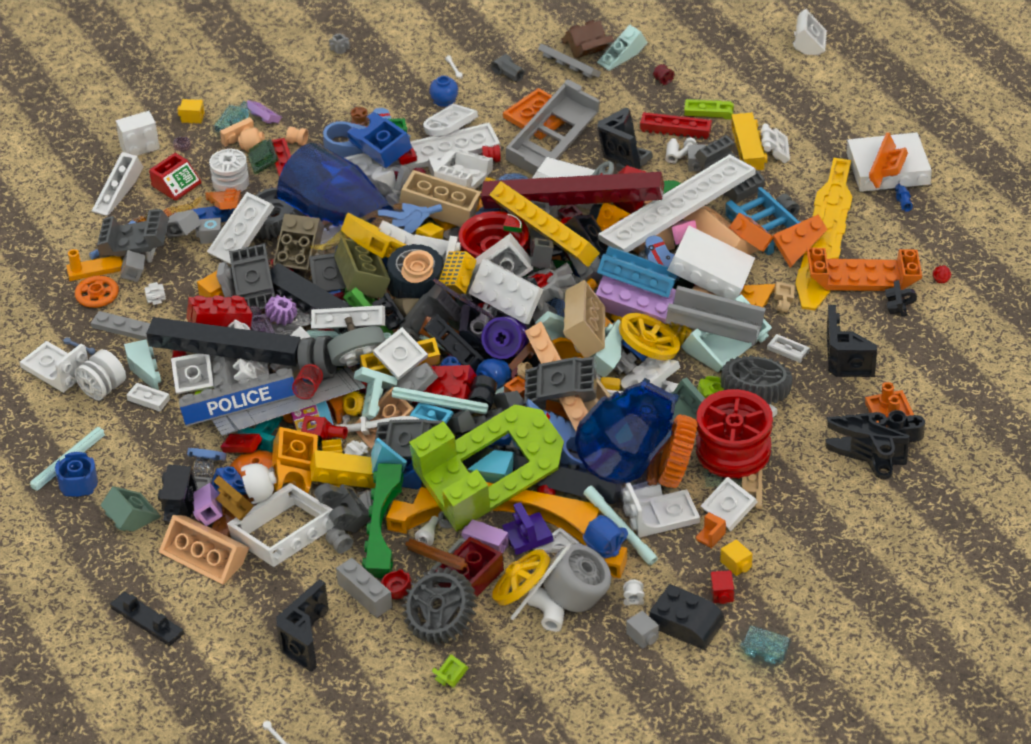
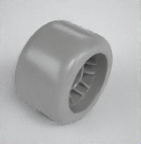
(578, 578)

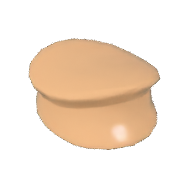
(417, 266)

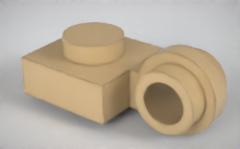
(784, 294)

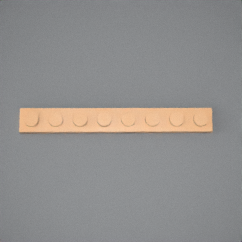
(546, 353)

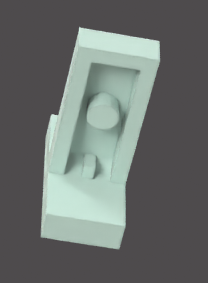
(376, 383)

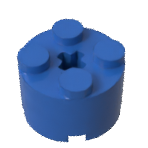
(76, 474)

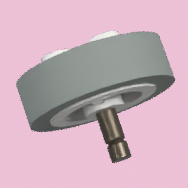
(348, 347)

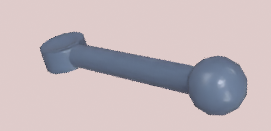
(67, 340)

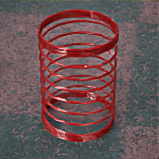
(315, 386)

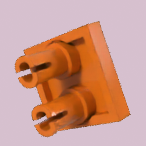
(888, 401)

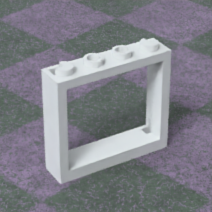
(270, 509)

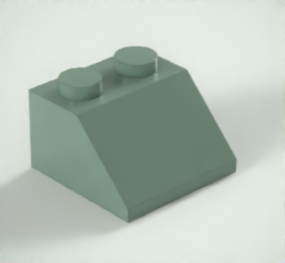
(128, 509)

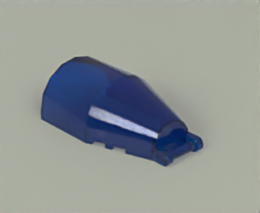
(328, 186)
(626, 432)

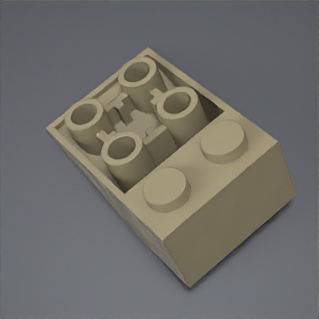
(295, 241)

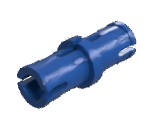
(903, 197)

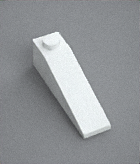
(118, 184)

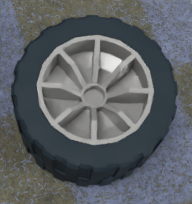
(398, 285)

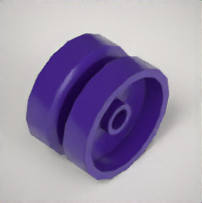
(494, 341)

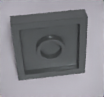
(326, 272)

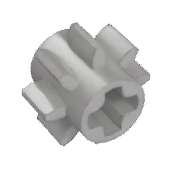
(339, 43)
(626, 363)

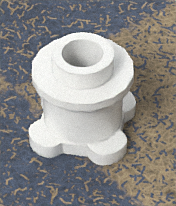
(633, 592)

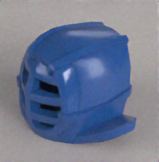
(605, 536)

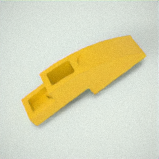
(369, 236)

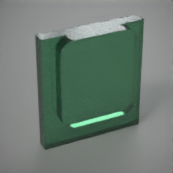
(262, 156)

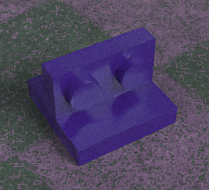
(527, 531)

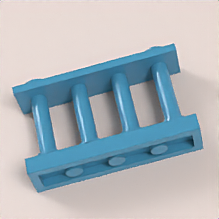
(772, 207)
(637, 271)

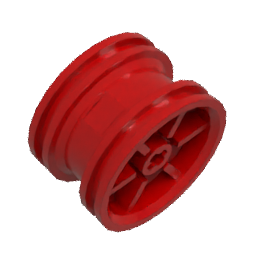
(486, 230)
(734, 433)

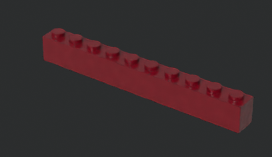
(582, 189)

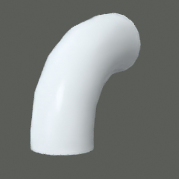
(553, 613)

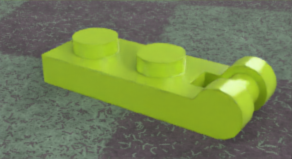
(709, 108)

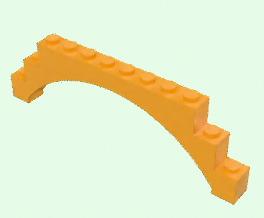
(562, 512)

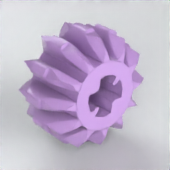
(281, 310)

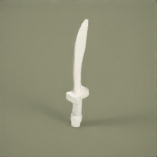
(365, 424)

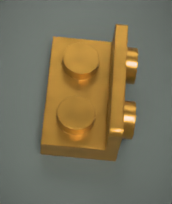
(232, 499)

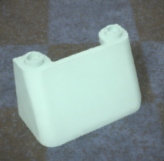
(716, 349)

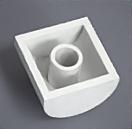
(809, 35)

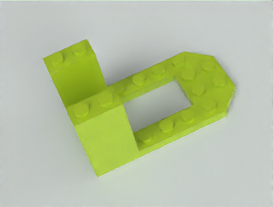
(466, 495)

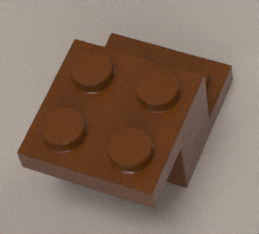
(587, 39)

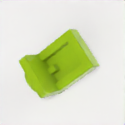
(450, 671)

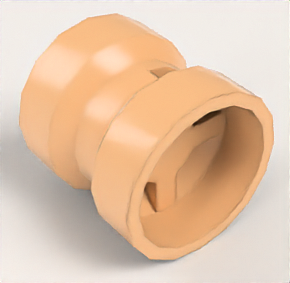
(297, 136)

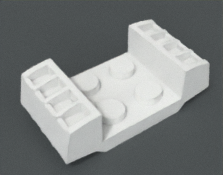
(468, 171)

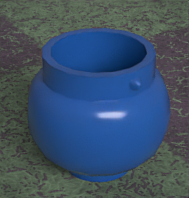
(444, 91)
(496, 369)

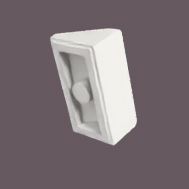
(643, 491)

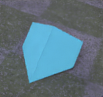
(431, 412)
(384, 454)
(494, 465)

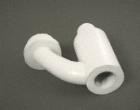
(673, 152)

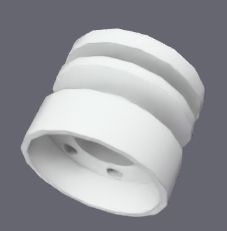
(229, 170)
(100, 374)

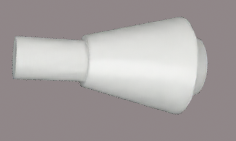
(427, 532)

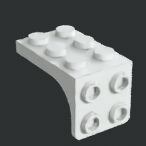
(55, 365)
(660, 512)

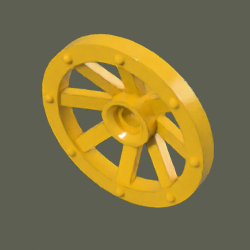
(646, 341)
(516, 573)

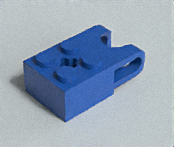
(380, 140)

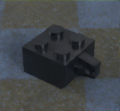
(177, 491)

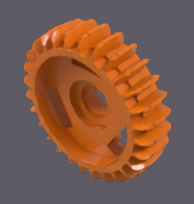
(677, 451)

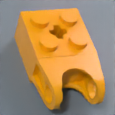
(292, 458)

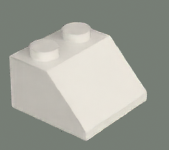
(192, 373)

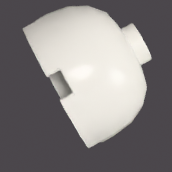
(258, 482)

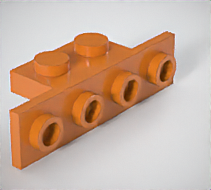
(888, 161)

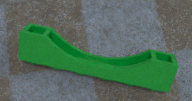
(388, 486)

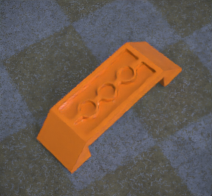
(864, 273)

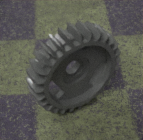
(272, 225)
(757, 375)
(425, 594)

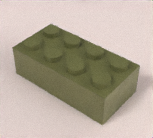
(361, 269)

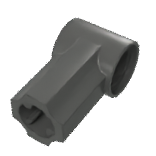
(505, 66)

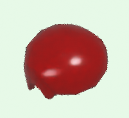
(397, 583)

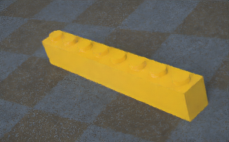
(545, 224)

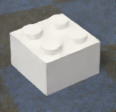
(138, 134)

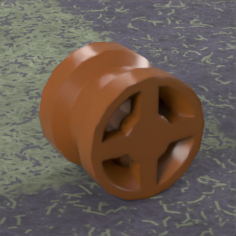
(359, 116)

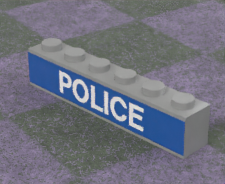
(237, 397)

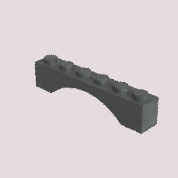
(540, 247)

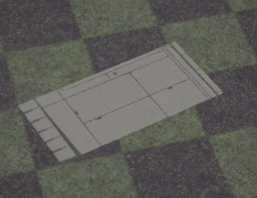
(329, 388)

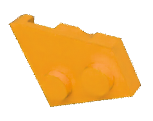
(758, 294)

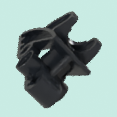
(874, 441)

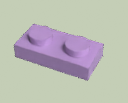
(261, 111)

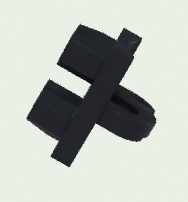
(897, 300)
(394, 319)

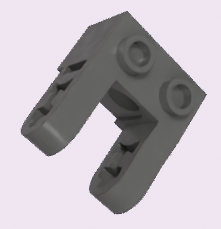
(339, 500)

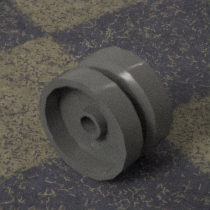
(316, 352)

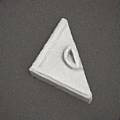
(561, 540)

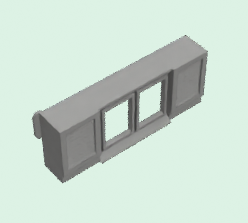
(566, 104)

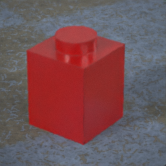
(722, 587)

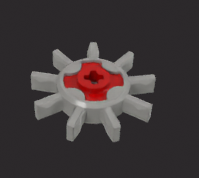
(552, 281)

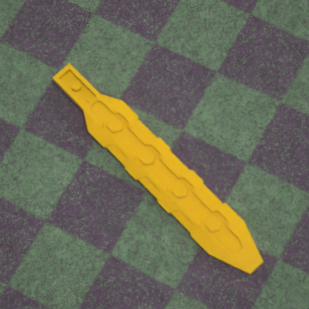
(832, 205)

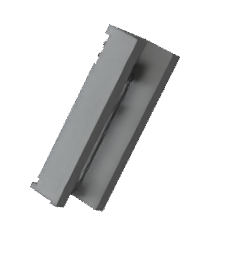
(716, 315)

